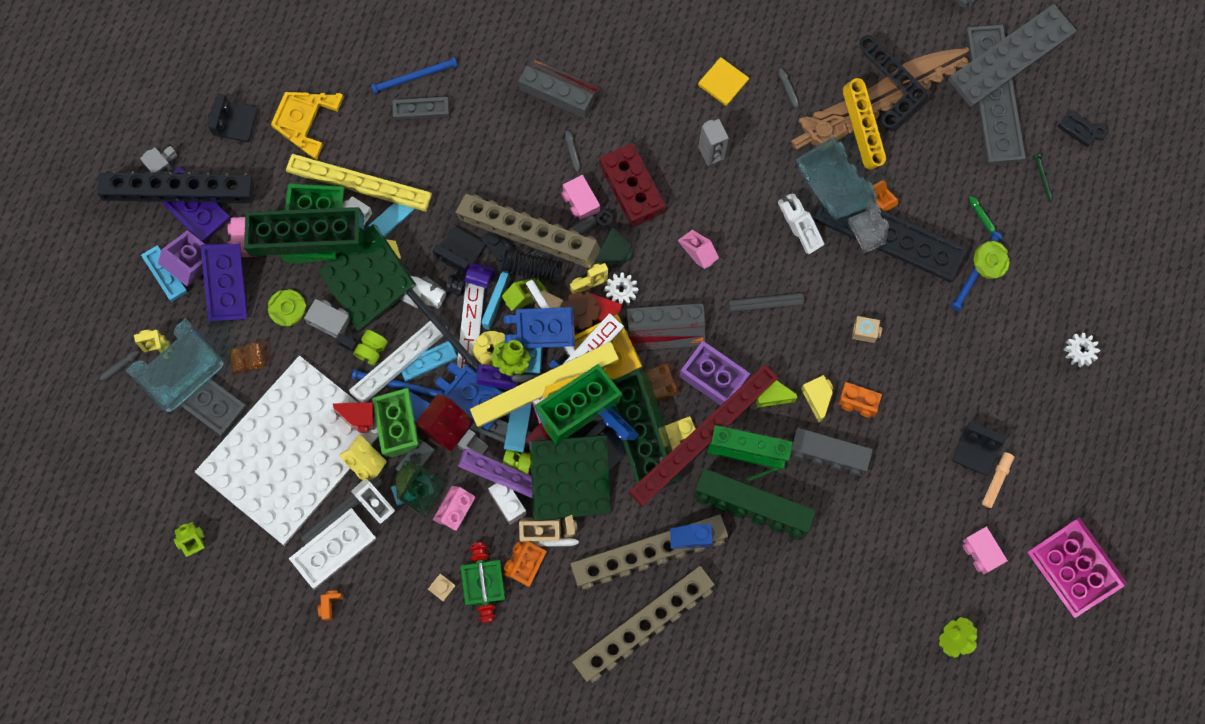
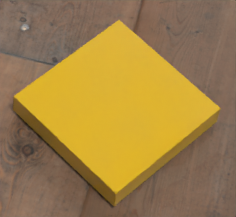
(723, 81)

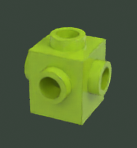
(189, 538)

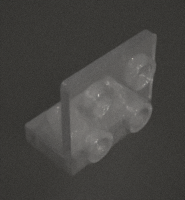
(870, 227)

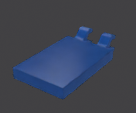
(543, 327)
(465, 390)

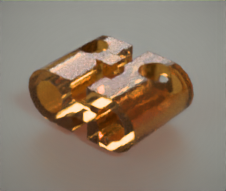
(247, 358)
(662, 382)

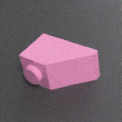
(699, 248)

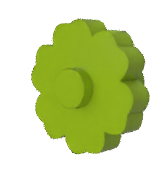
(510, 358)
(958, 637)

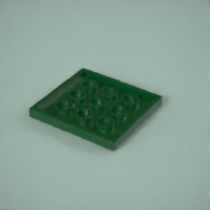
(367, 280)
(570, 477)

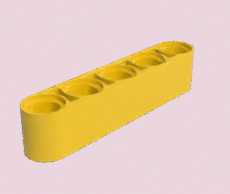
(864, 114)

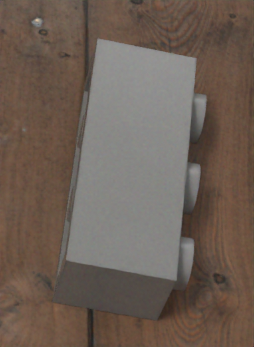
(713, 142)

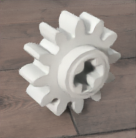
(614, 286)
(1088, 354)

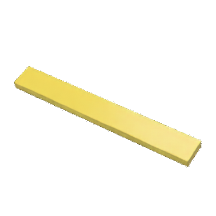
(359, 182)
(534, 389)

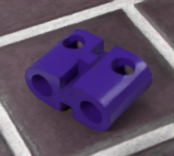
(479, 275)

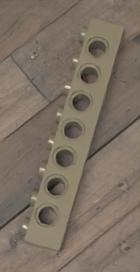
(583, 256)
(581, 567)
(697, 578)

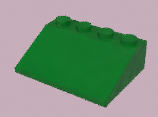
(312, 197)

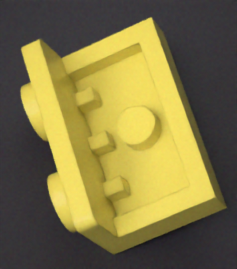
(151, 340)
(363, 459)

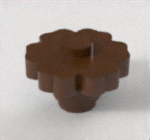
(584, 310)

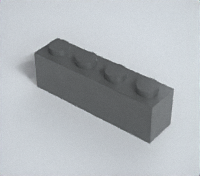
(831, 451)

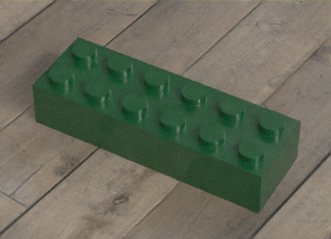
(304, 231)
(641, 412)
(754, 504)

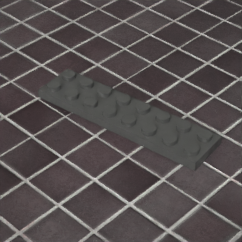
(1012, 55)
(999, 109)

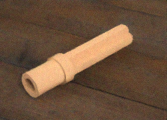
(1001, 472)

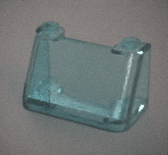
(178, 368)

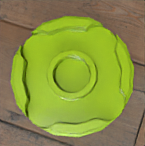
(991, 260)
(290, 313)

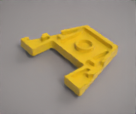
(296, 117)

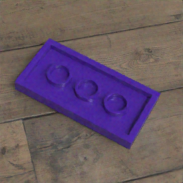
(199, 218)
(224, 281)

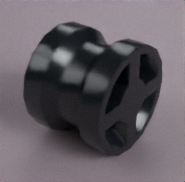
(455, 285)

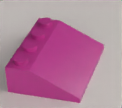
(1078, 567)

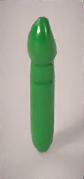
(982, 215)

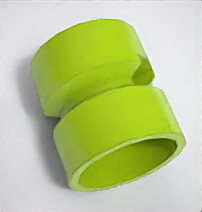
(370, 348)
(518, 460)

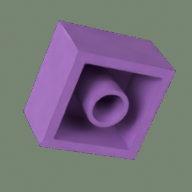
(183, 258)

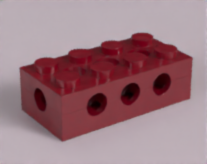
(636, 174)

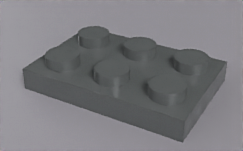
(214, 407)

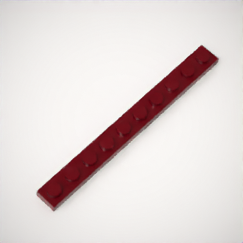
(702, 436)

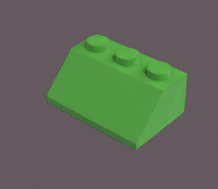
(395, 423)

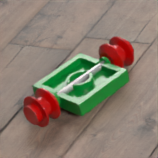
(482, 583)

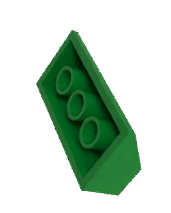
(577, 403)

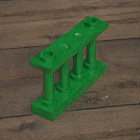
(750, 447)

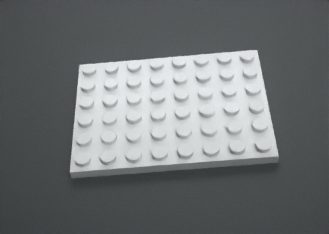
(285, 452)

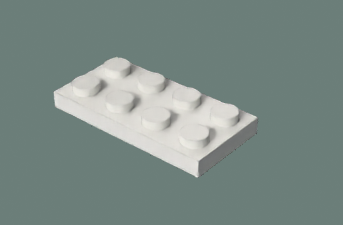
(332, 549)

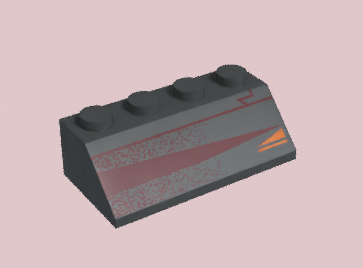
(558, 88)
(666, 326)

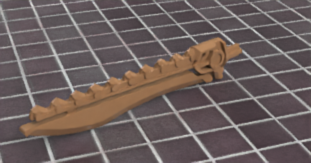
(832, 121)

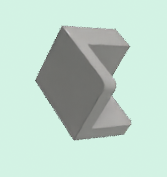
(473, 443)

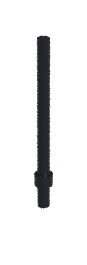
(470, 360)

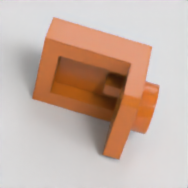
(885, 198)
(325, 607)

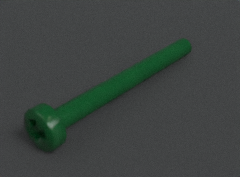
(1043, 177)

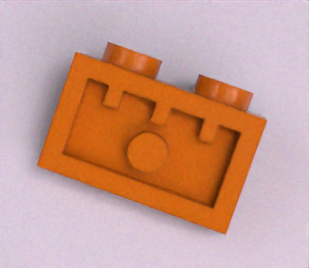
(859, 399)
(524, 562)

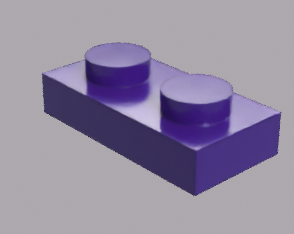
(493, 377)

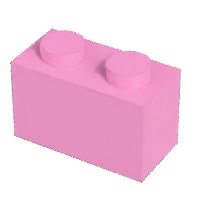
(580, 197)
(984, 551)

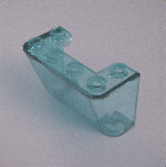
(835, 179)

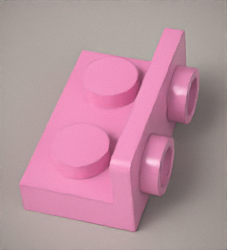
(454, 507)

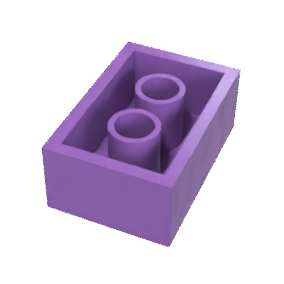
(713, 373)

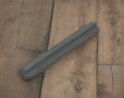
(766, 302)

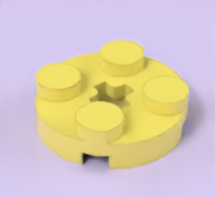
(483, 343)

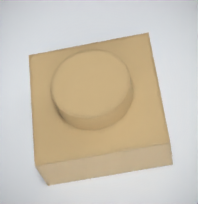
(569, 526)
(441, 587)

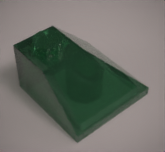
(614, 250)
(417, 487)

